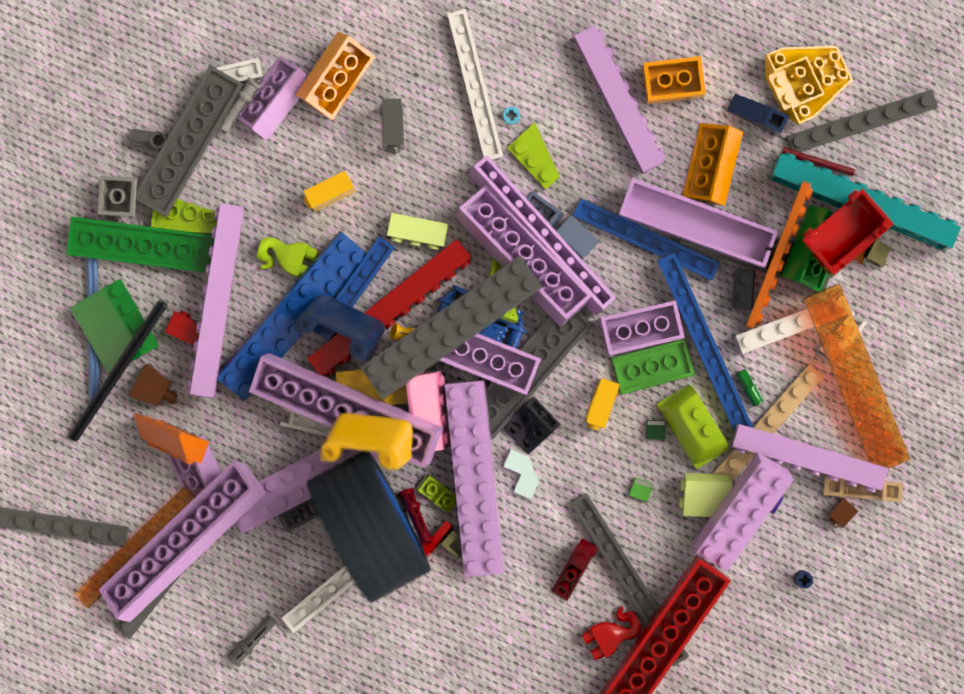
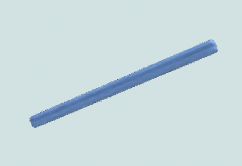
(94, 361)

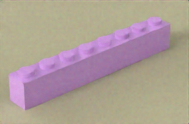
(618, 99)
(810, 457)

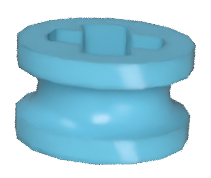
(507, 119)

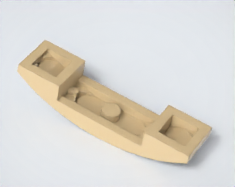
(891, 490)

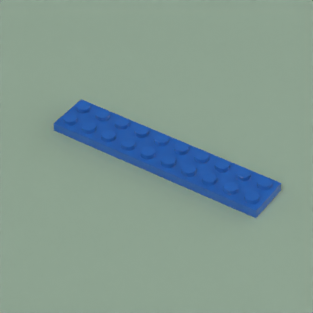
(276, 331)

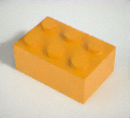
(673, 80)

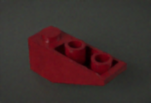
(574, 569)

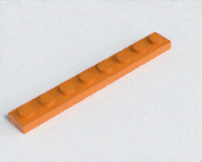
(783, 248)

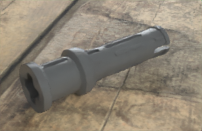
(246, 647)

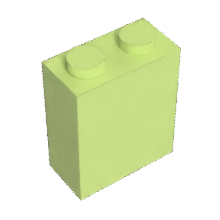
(703, 493)

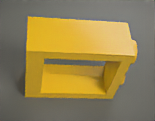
(602, 404)

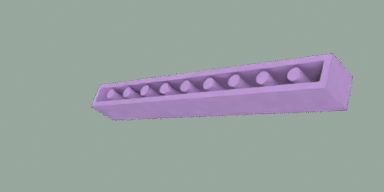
(488, 174)
(217, 301)

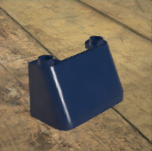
(345, 320)

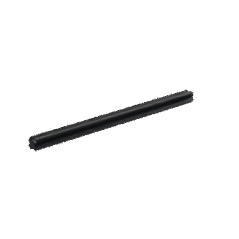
(118, 370)

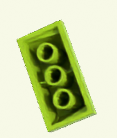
(693, 426)

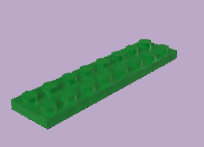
(139, 244)

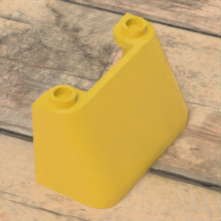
(371, 433)

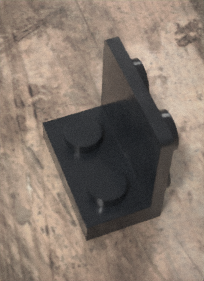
(531, 425)

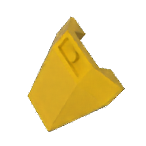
(805, 79)

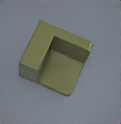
(877, 253)
(452, 543)

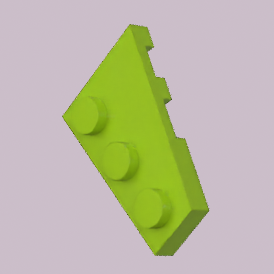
(534, 156)

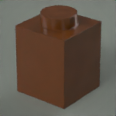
(841, 513)

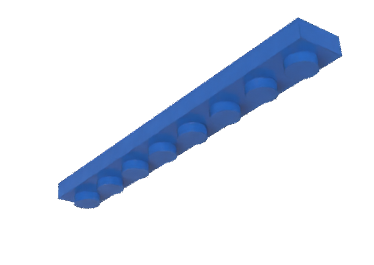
(645, 239)

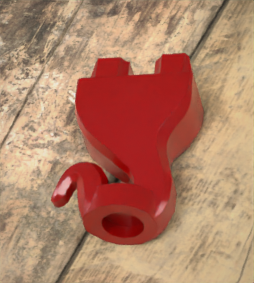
(610, 634)

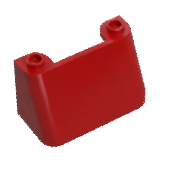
(847, 232)

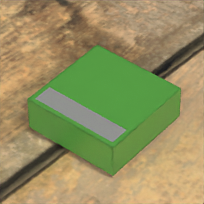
(641, 489)

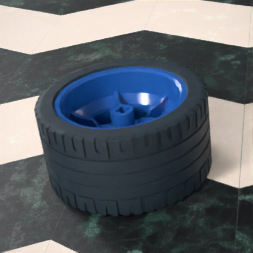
(368, 526)

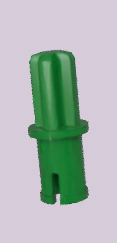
(749, 387)

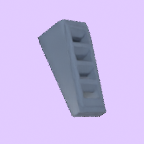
(558, 214)

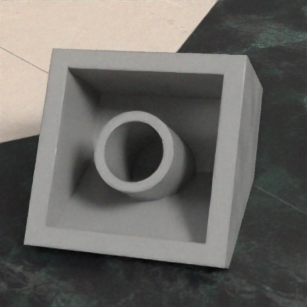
(117, 196)

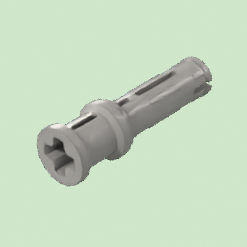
(244, 97)

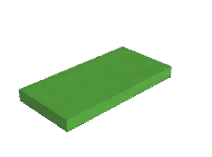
(652, 366)

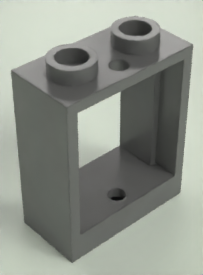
(393, 125)

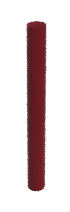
(820, 162)

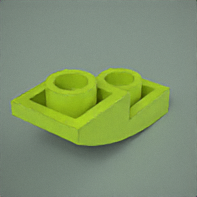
(437, 493)

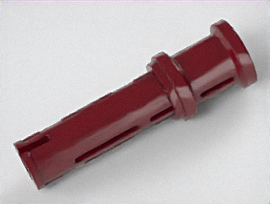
(412, 508)

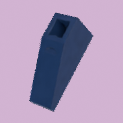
(758, 114)

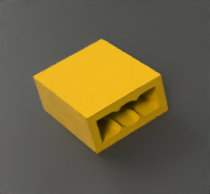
(329, 191)

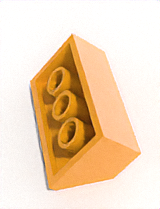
(712, 163)

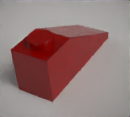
(183, 327)

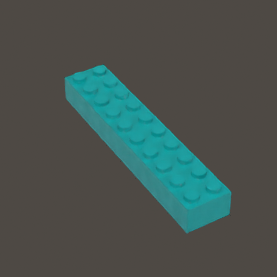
(834, 191)

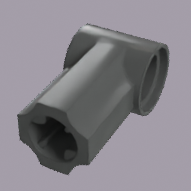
(146, 138)

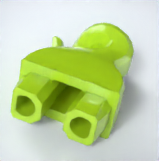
(290, 256)

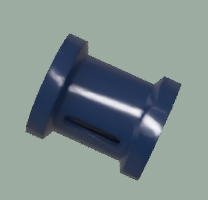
(799, 574)

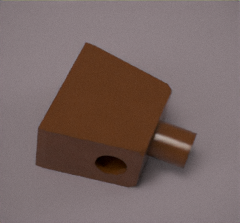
(153, 387)

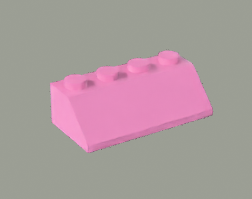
(429, 402)

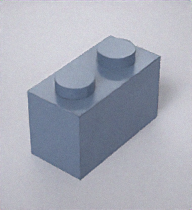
(577, 237)

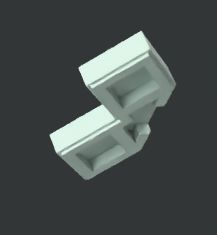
(528, 480)

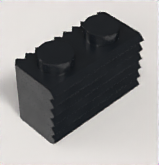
(743, 289)

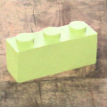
(417, 231)

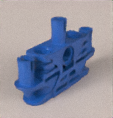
(494, 330)

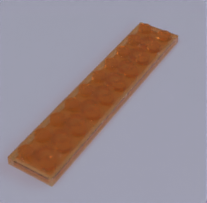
(856, 377)

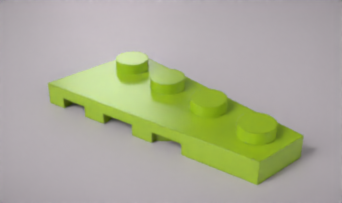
(187, 218)

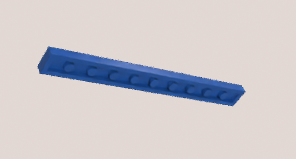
(704, 341)

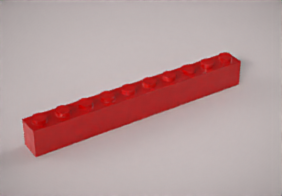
(396, 303)

